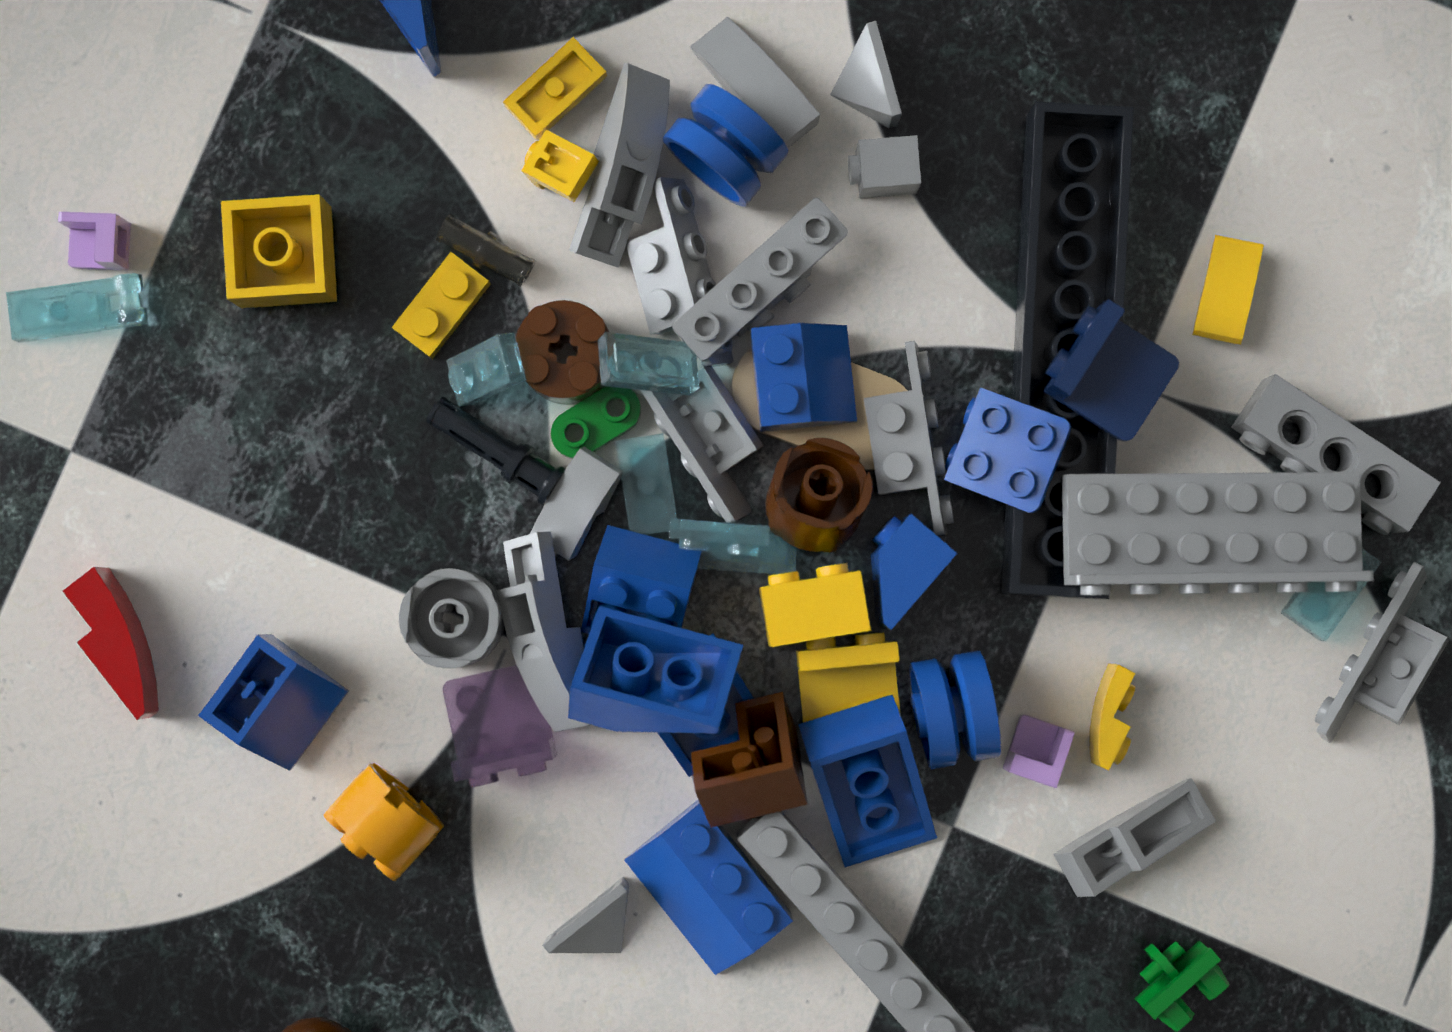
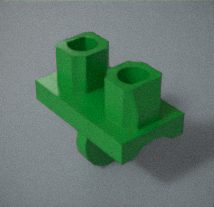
(1195, 968)

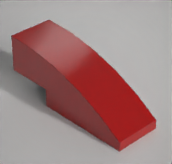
(116, 640)

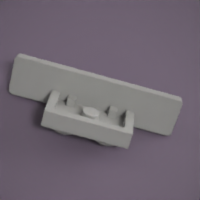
(673, 264)
(761, 281)
(710, 438)
(904, 441)
(1390, 665)

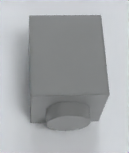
(886, 167)

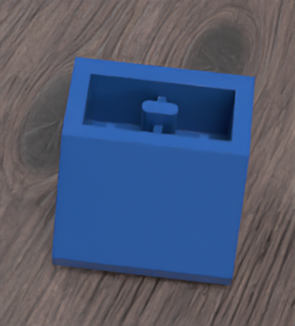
(641, 578)
(273, 702)

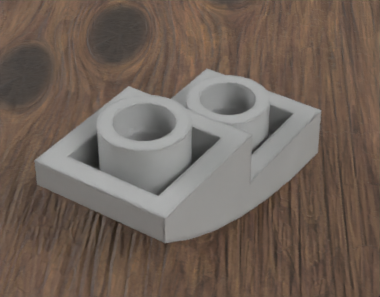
(577, 500)

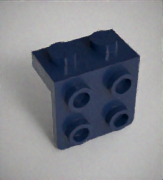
(1110, 372)

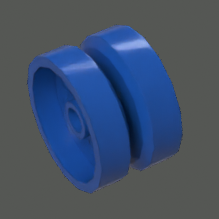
(726, 144)
(962, 708)

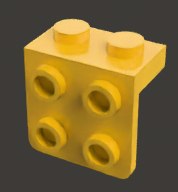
(846, 675)

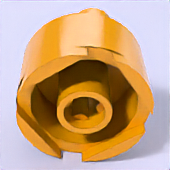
(383, 821)

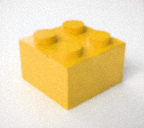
(278, 251)
(814, 607)

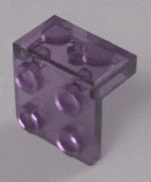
(496, 727)

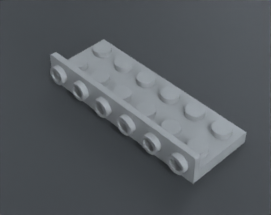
(1212, 531)

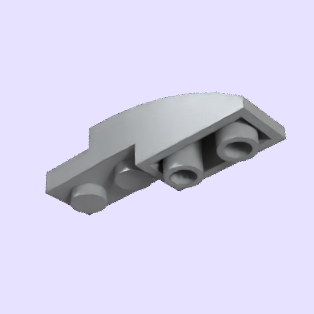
(627, 165)
(537, 627)

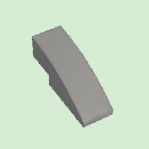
(756, 80)
(1134, 839)

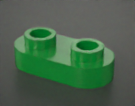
(596, 422)

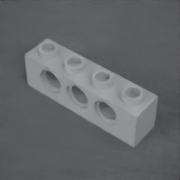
(1403, 485)

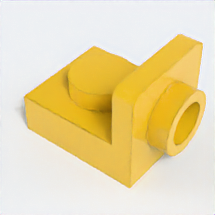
(558, 165)

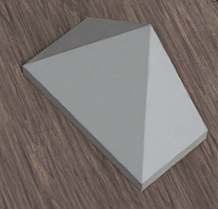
(868, 81)
(595, 927)

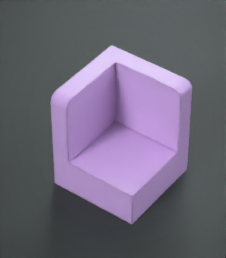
(97, 240)
(1038, 750)

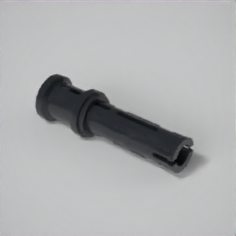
(515, 461)

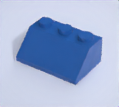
(709, 889)

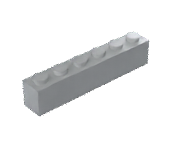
(849, 926)

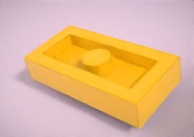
(555, 88)
(441, 305)

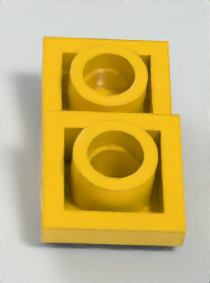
(1228, 289)
(1108, 735)

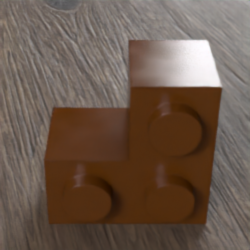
(758, 771)

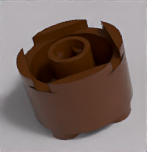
(548, 329)
(823, 519)

